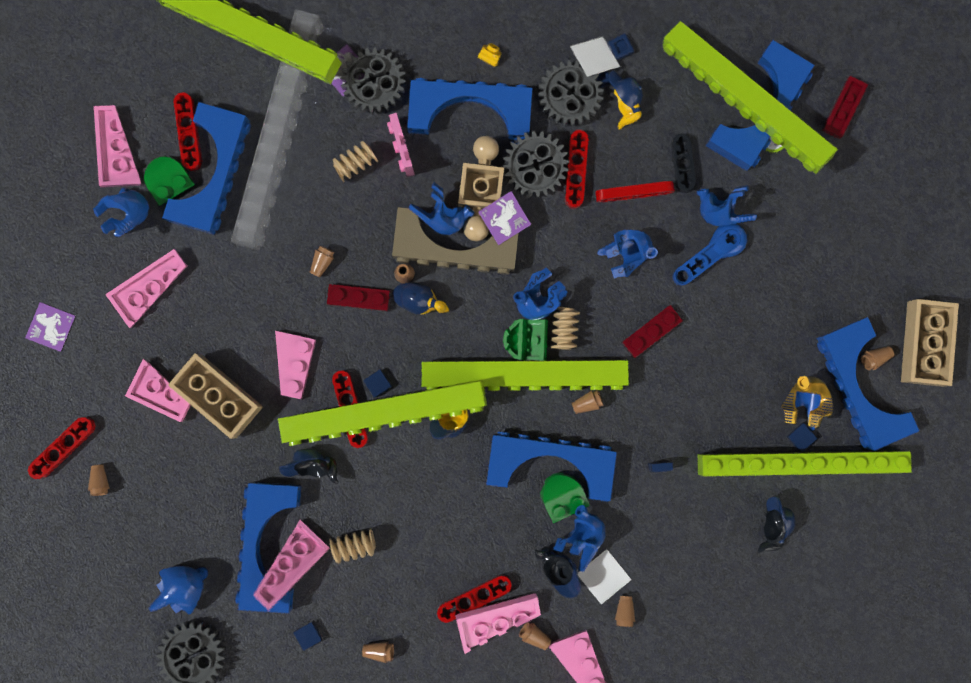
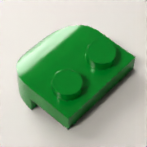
(166, 178)
(527, 340)
(562, 496)

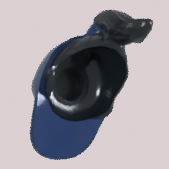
(310, 463)
(778, 525)
(560, 572)

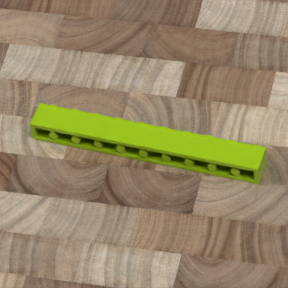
(260, 36)
(748, 98)
(527, 374)
(382, 412)
(804, 463)

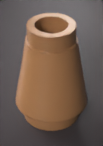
(321, 260)
(407, 277)
(875, 358)
(588, 402)
(98, 481)
(625, 612)
(533, 635)
(379, 651)

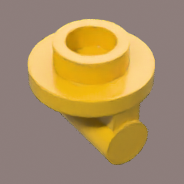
(490, 54)

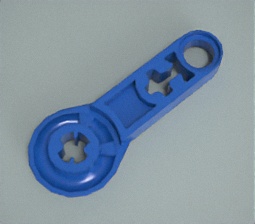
(716, 250)

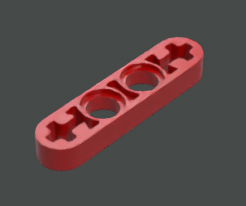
(190, 131)
(576, 169)
(634, 191)
(337, 386)
(61, 447)
(472, 594)

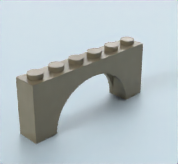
(414, 245)

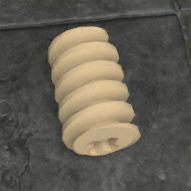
(354, 160)
(565, 328)
(353, 546)

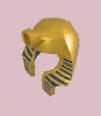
(813, 395)

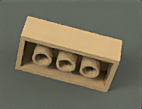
(929, 343)
(215, 396)

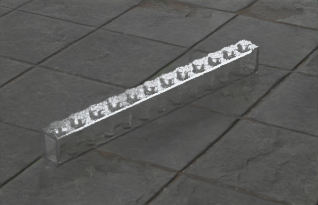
(274, 142)

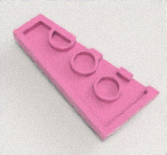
(114, 155)
(143, 289)
(292, 563)
(495, 619)

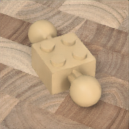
(480, 186)

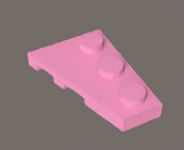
(400, 145)
(294, 362)
(153, 391)
(578, 657)

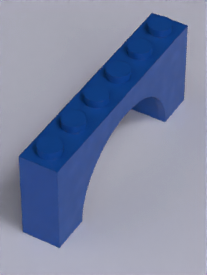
(787, 75)
(431, 97)
(205, 208)
(841, 352)
(594, 464)
(262, 504)

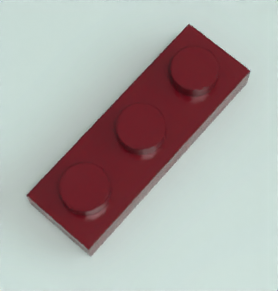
(844, 107)
(358, 297)
(652, 331)

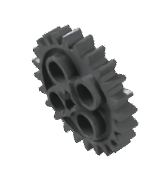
(365, 64)
(557, 106)
(541, 181)
(183, 640)

